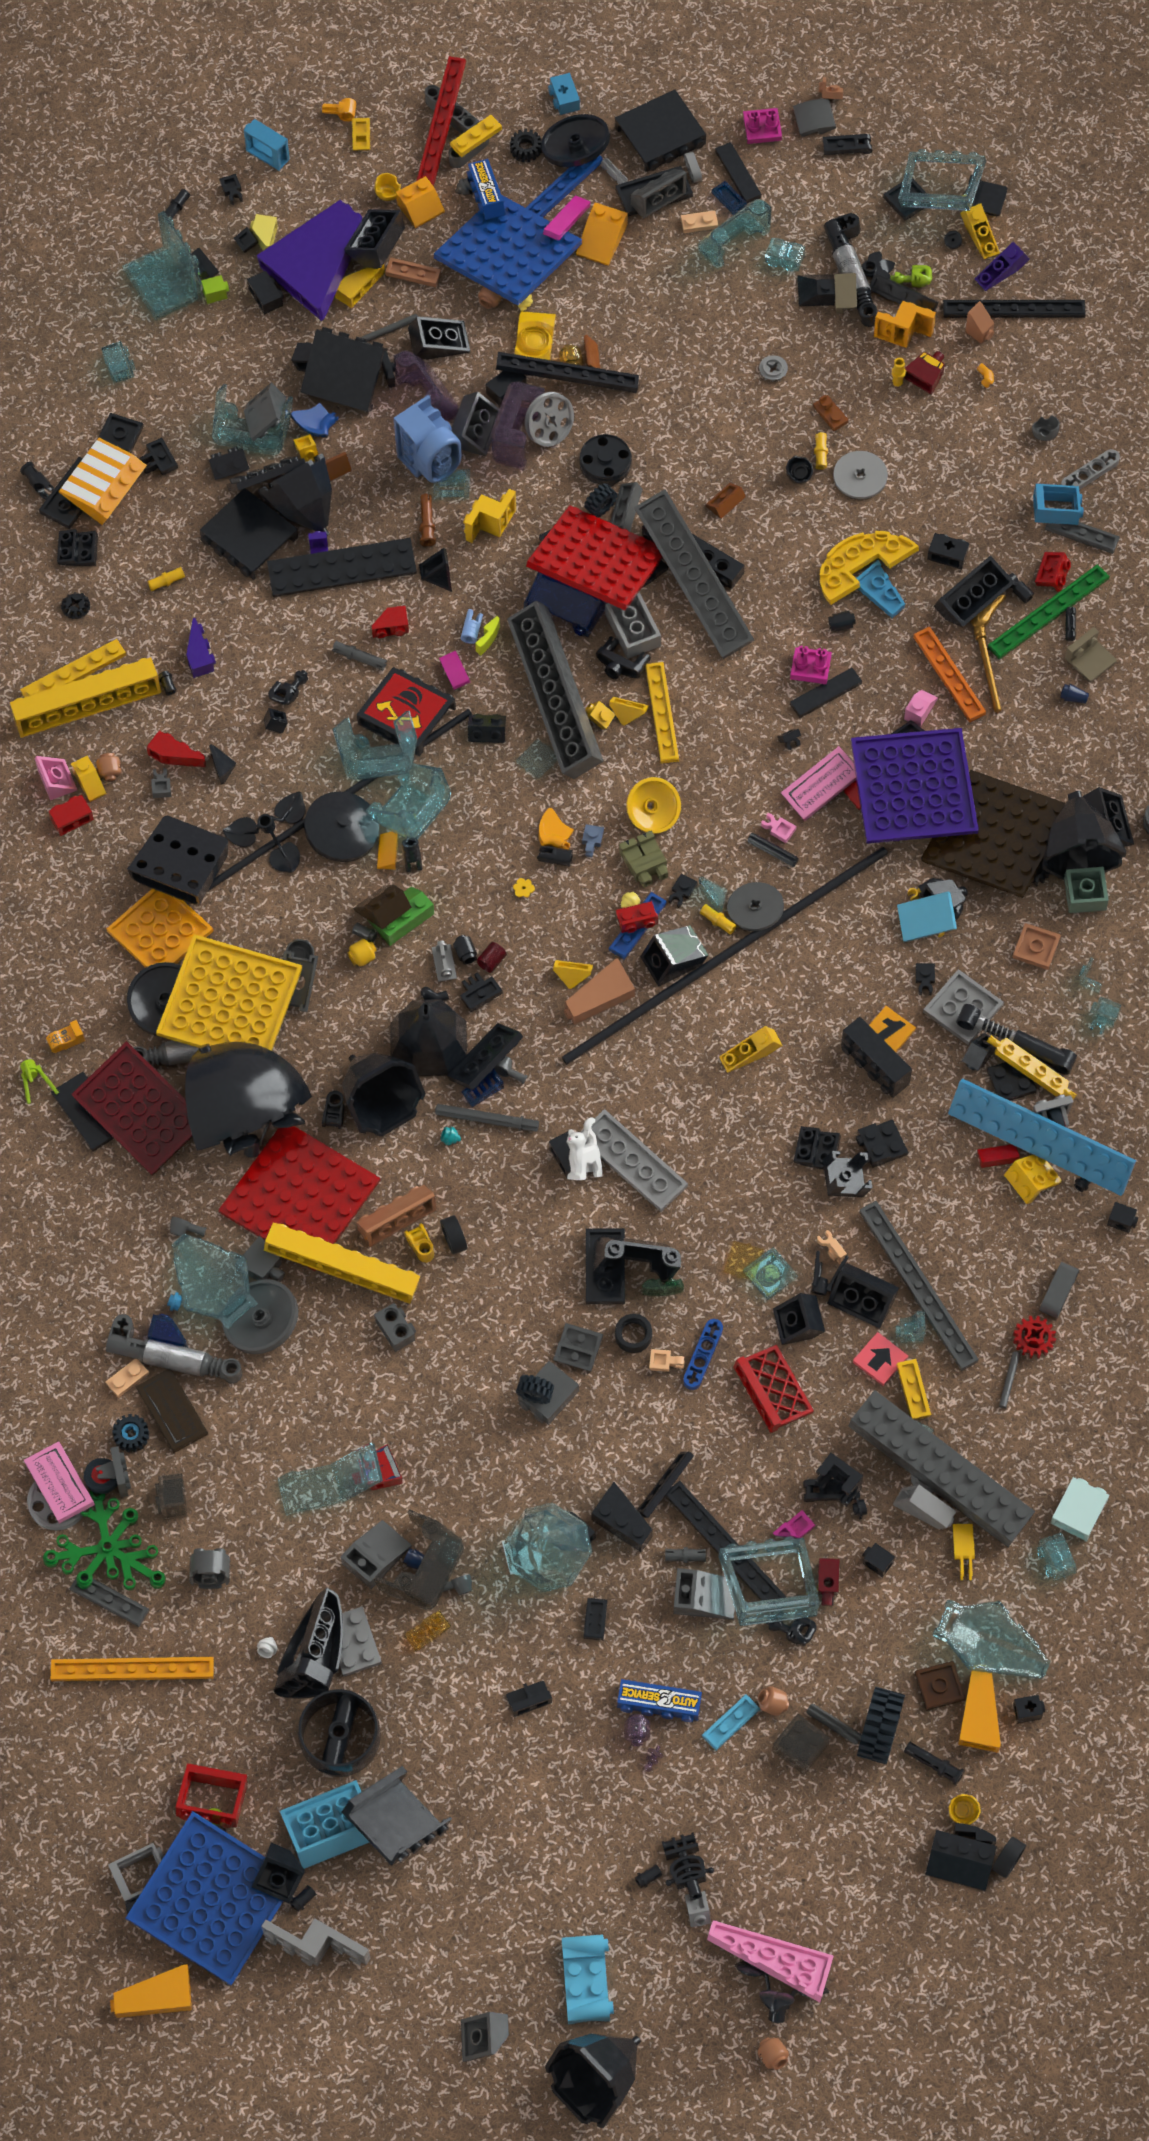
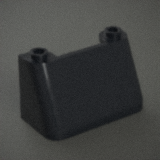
(662, 1258)

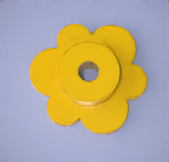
(521, 883)

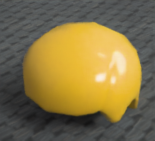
(386, 186)
(964, 1809)

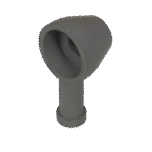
(504, 1069)
(180, 1226)
(461, 1584)

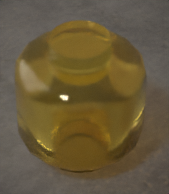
(571, 354)

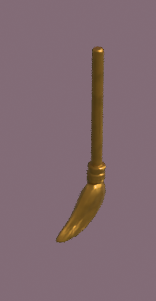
(979, 623)

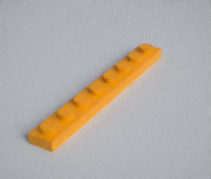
(132, 1669)

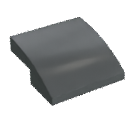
(814, 116)
(578, 1347)

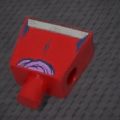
(389, 1469)

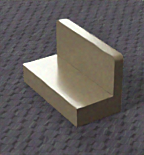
(845, 291)

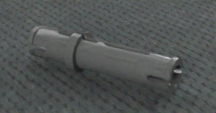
(352, 652)

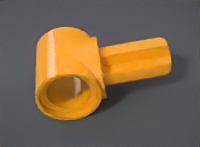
(345, 109)

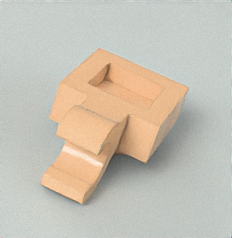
(835, 1251)
(662, 1360)

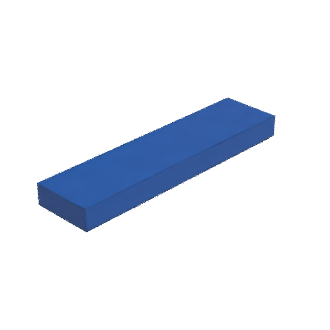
(626, 941)

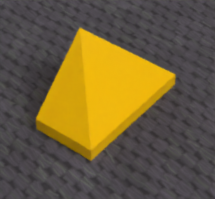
(627, 710)
(571, 972)

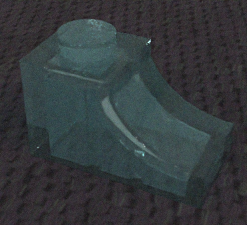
(911, 1328)

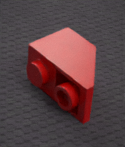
(391, 622)

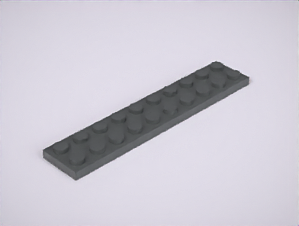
(694, 574)

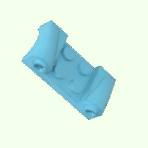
(586, 1979)

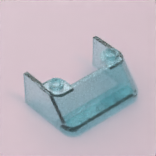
(234, 431)
(366, 762)

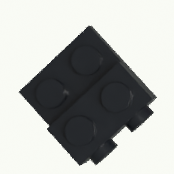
(881, 1143)

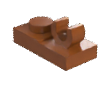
(830, 412)

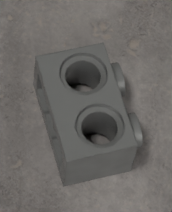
(391, 1328)

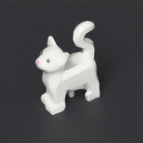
(584, 1156)

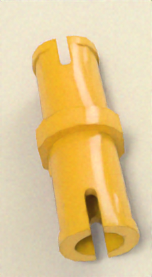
(898, 372)
(821, 451)
(166, 579)
(718, 919)

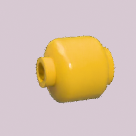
(362, 952)

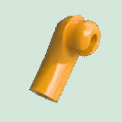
(987, 374)

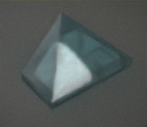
(715, 893)

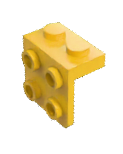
(1031, 1176)

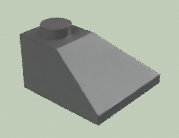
(483, 2035)

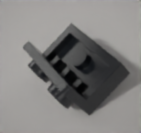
(205, 266)
(229, 463)
(486, 728)

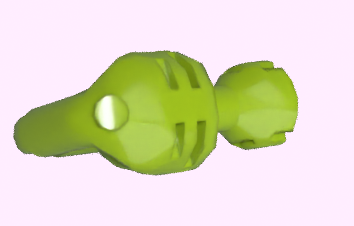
(916, 278)

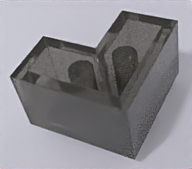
(171, 1497)

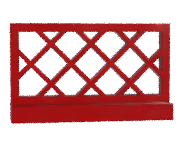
(758, 1395)

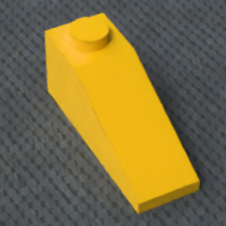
(357, 284)

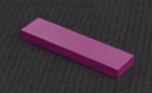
(566, 217)

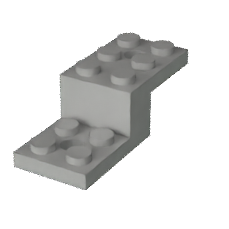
(315, 1943)

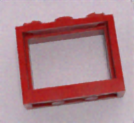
(213, 1777)

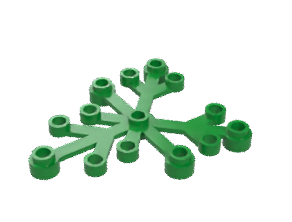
(127, 1560)

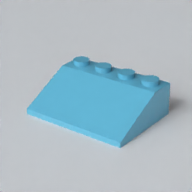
(320, 1828)

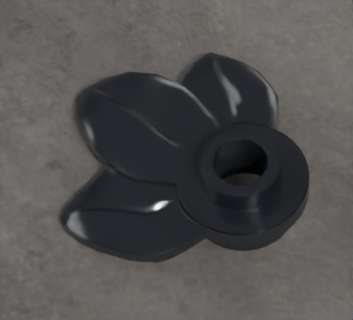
(877, 265)

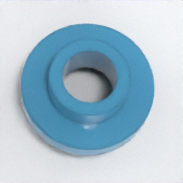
(174, 1301)

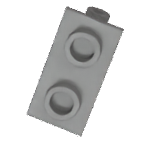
(444, 961)

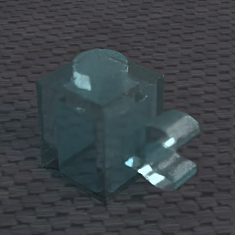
(1104, 1013)

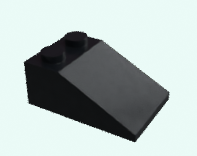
(438, 337)

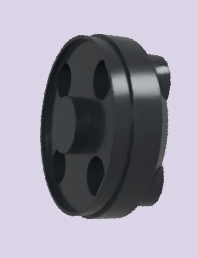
(605, 459)

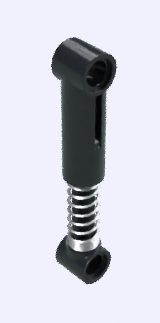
(1060, 1059)

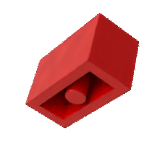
(70, 814)

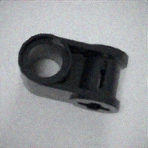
(333, 1113)

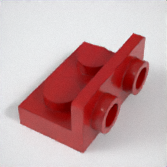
(1053, 570)
(637, 917)

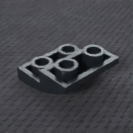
(77, 548)
(814, 1146)

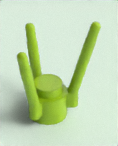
(30, 1071)

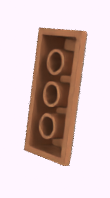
(396, 1215)

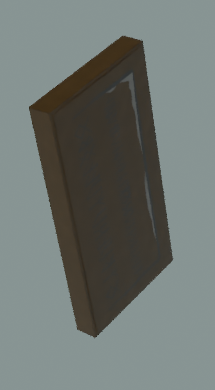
(171, 1410)

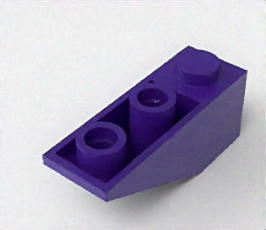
(1002, 266)
(197, 653)

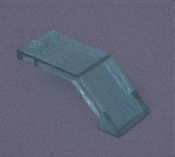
(330, 1483)

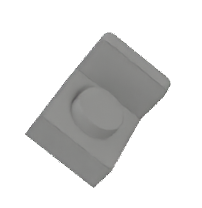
(698, 1910)

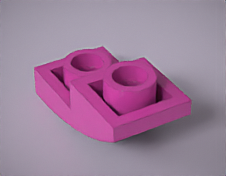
(454, 670)

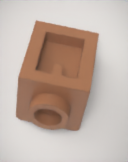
(830, 92)

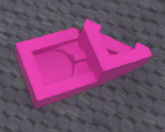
(796, 1527)

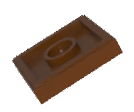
(939, 1685)

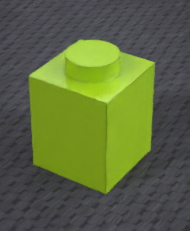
(215, 289)

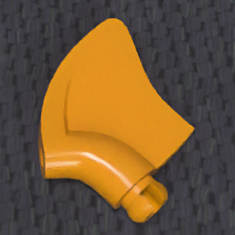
(553, 831)

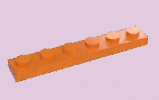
(949, 674)

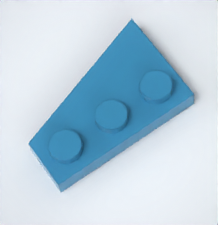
(878, 588)

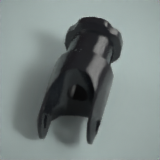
(36, 479)

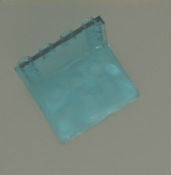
(168, 275)

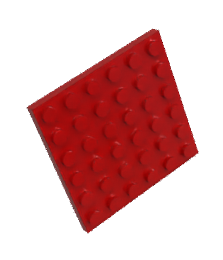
(596, 557)
(299, 1186)

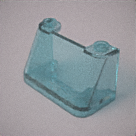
(752, 218)
(415, 803)

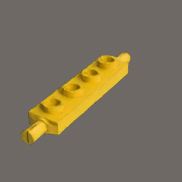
(1031, 1067)

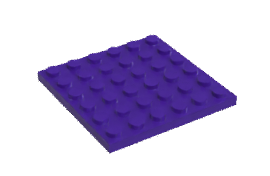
(914, 785)

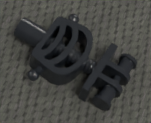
(692, 1868)

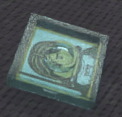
(770, 1273)

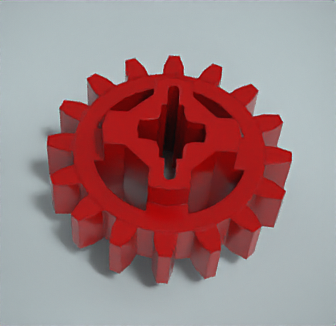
(1034, 1328)

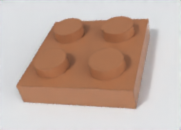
(1036, 946)

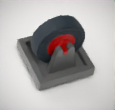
(104, 1475)

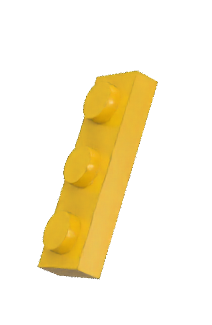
(476, 135)
(913, 1389)

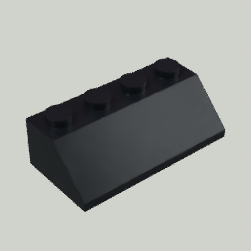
(375, 237)
(974, 593)

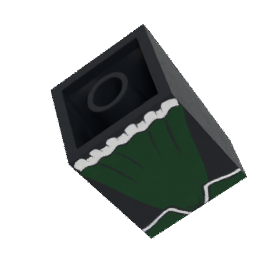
(673, 954)

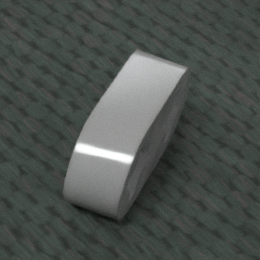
(692, 167)

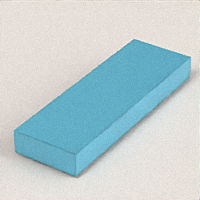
(731, 1722)

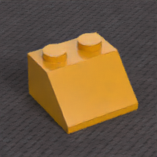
(419, 202)

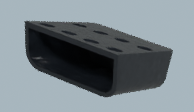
(180, 860)

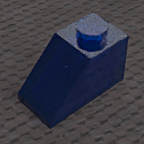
(165, 1330)

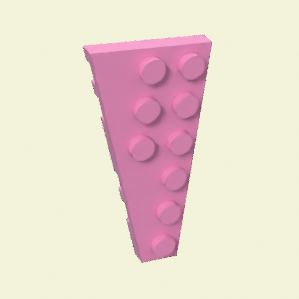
(790, 1963)

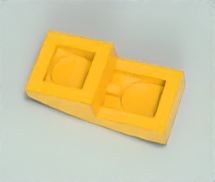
(361, 133)

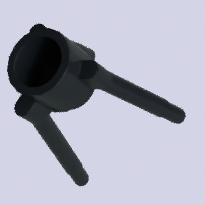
(820, 1285)

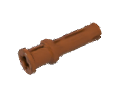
(427, 527)

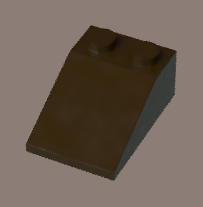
(384, 906)

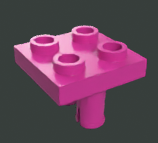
(762, 126)
(810, 665)

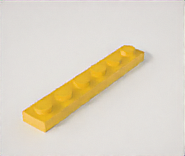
(78, 669)

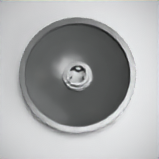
(269, 1322)

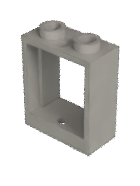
(128, 1860)

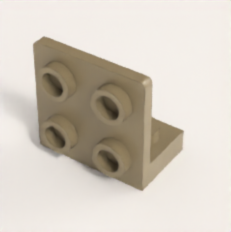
(1089, 656)

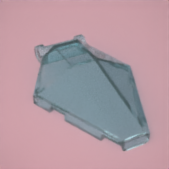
(212, 1280)
(991, 1640)

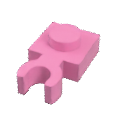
(779, 829)

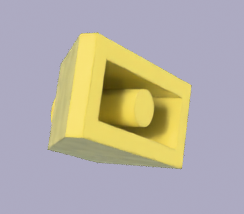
(264, 230)

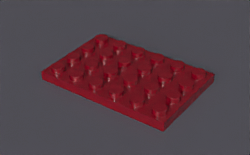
(136, 1108)

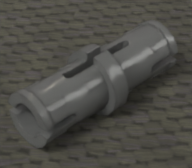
(685, 1555)

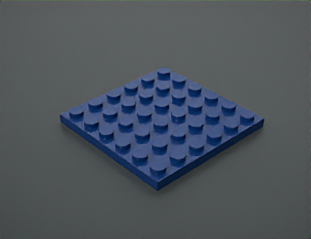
(507, 251)
(205, 1899)

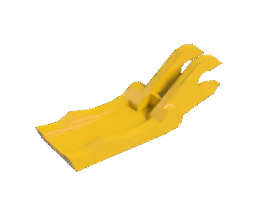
(964, 1546)

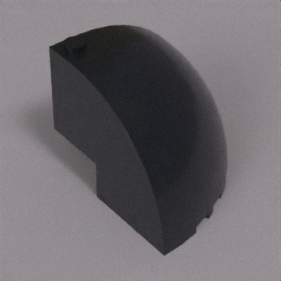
(238, 1090)

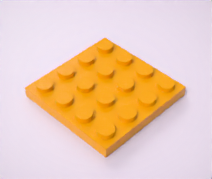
(158, 928)

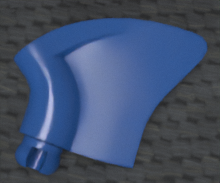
(315, 420)

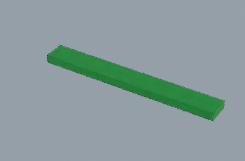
(1048, 612)

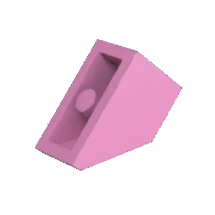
(920, 707)

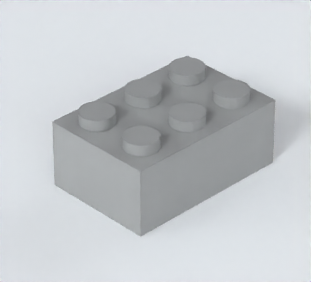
(634, 627)

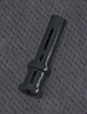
(942, 1767)

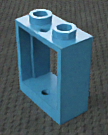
(266, 144)
(1057, 493)

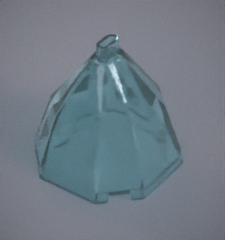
(558, 1553)

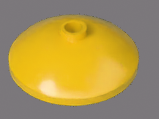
(664, 801)

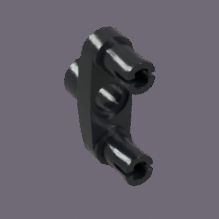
(618, 665)

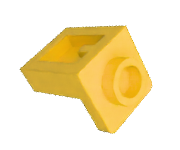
(306, 447)

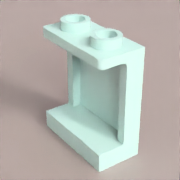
(1080, 1508)

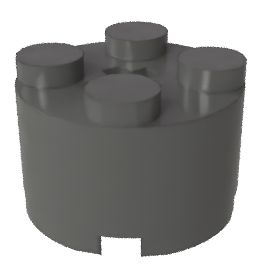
(209, 1568)

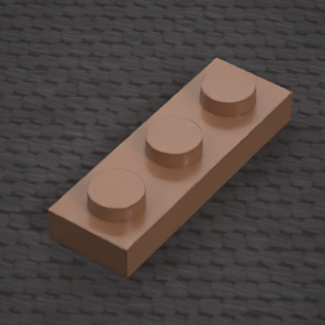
(413, 272)

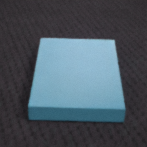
(926, 916)

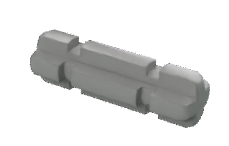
(613, 171)

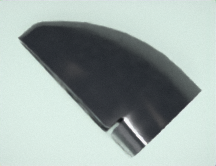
(320, 1651)

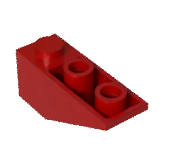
(172, 752)

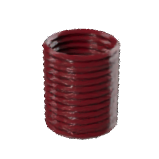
(491, 957)

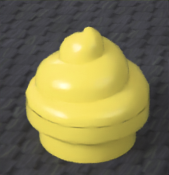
(526, 303)
(629, 899)

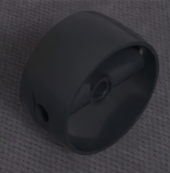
(343, 1719)

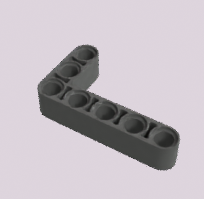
(460, 123)

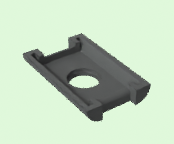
(302, 997)

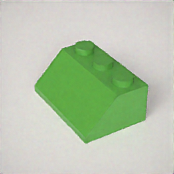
(421, 910)

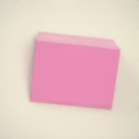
(55, 776)

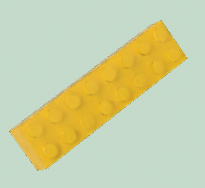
(85, 697)

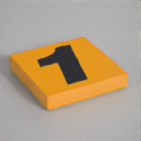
(892, 1028)

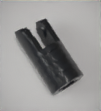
(411, 853)
(555, 855)

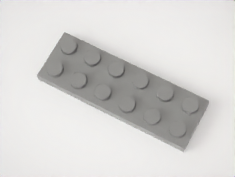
(636, 1162)

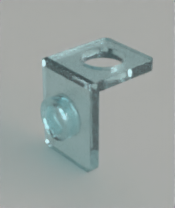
(1085, 980)

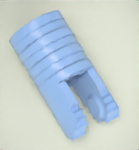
(471, 627)

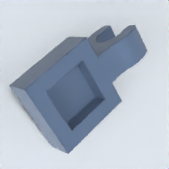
(591, 838)

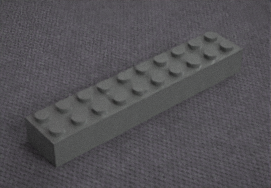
(555, 690)
(941, 1468)

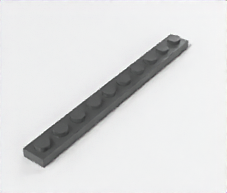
(918, 1286)

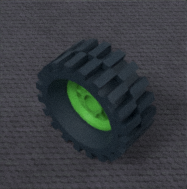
(880, 1725)

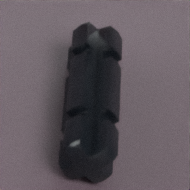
(1070, 624)

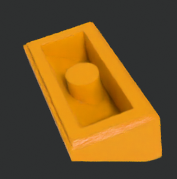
(387, 851)

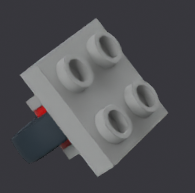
(1055, 1109)

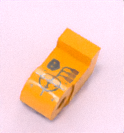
(66, 1037)

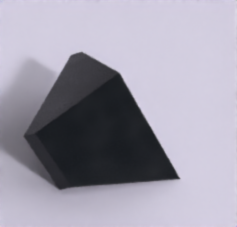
(436, 570)

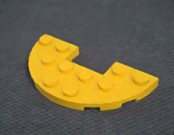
(856, 553)

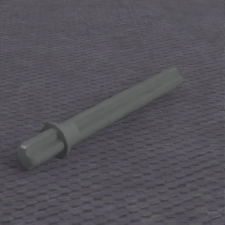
(487, 1117)

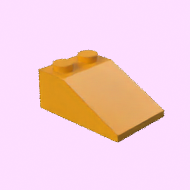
(602, 233)

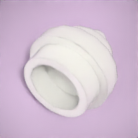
(267, 1647)

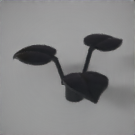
(243, 831)
(250, 1143)
(775, 2001)

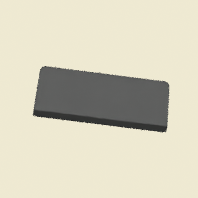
(624, 508)

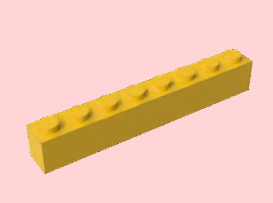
(341, 1262)

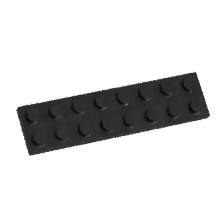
(341, 567)

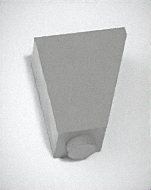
(925, 1506)

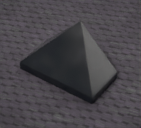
(222, 763)

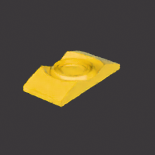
(535, 335)

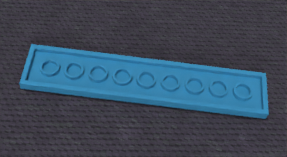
(1042, 1137)

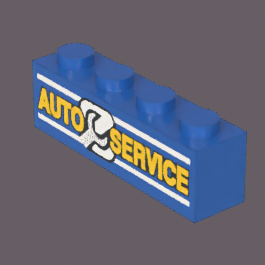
(485, 189)
(659, 1700)

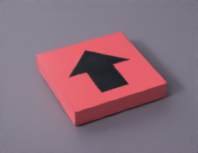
(880, 1359)

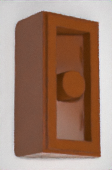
(591, 352)
(338, 466)
(726, 500)

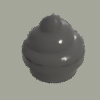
(463, 187)

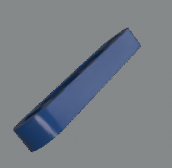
(700, 1353)

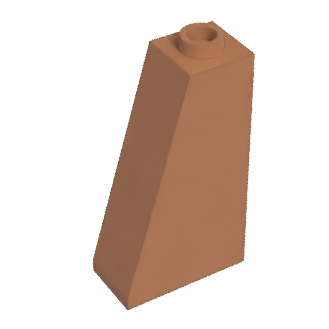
(600, 993)

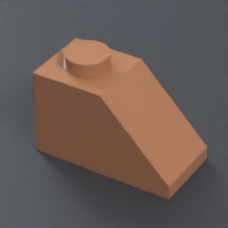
(979, 323)

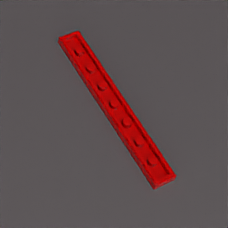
(441, 118)

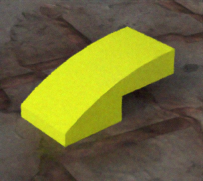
(490, 633)

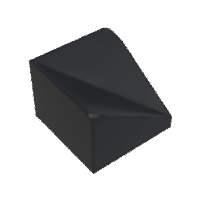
(275, 720)

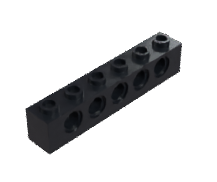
(718, 560)

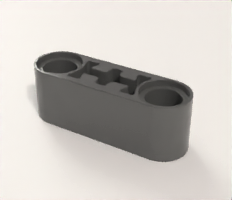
(1059, 1290)

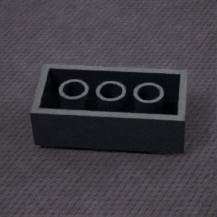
(876, 1057)

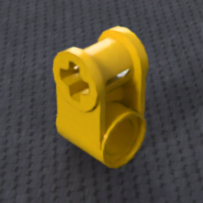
(419, 1240)

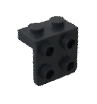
(990, 196)

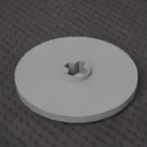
(863, 486)

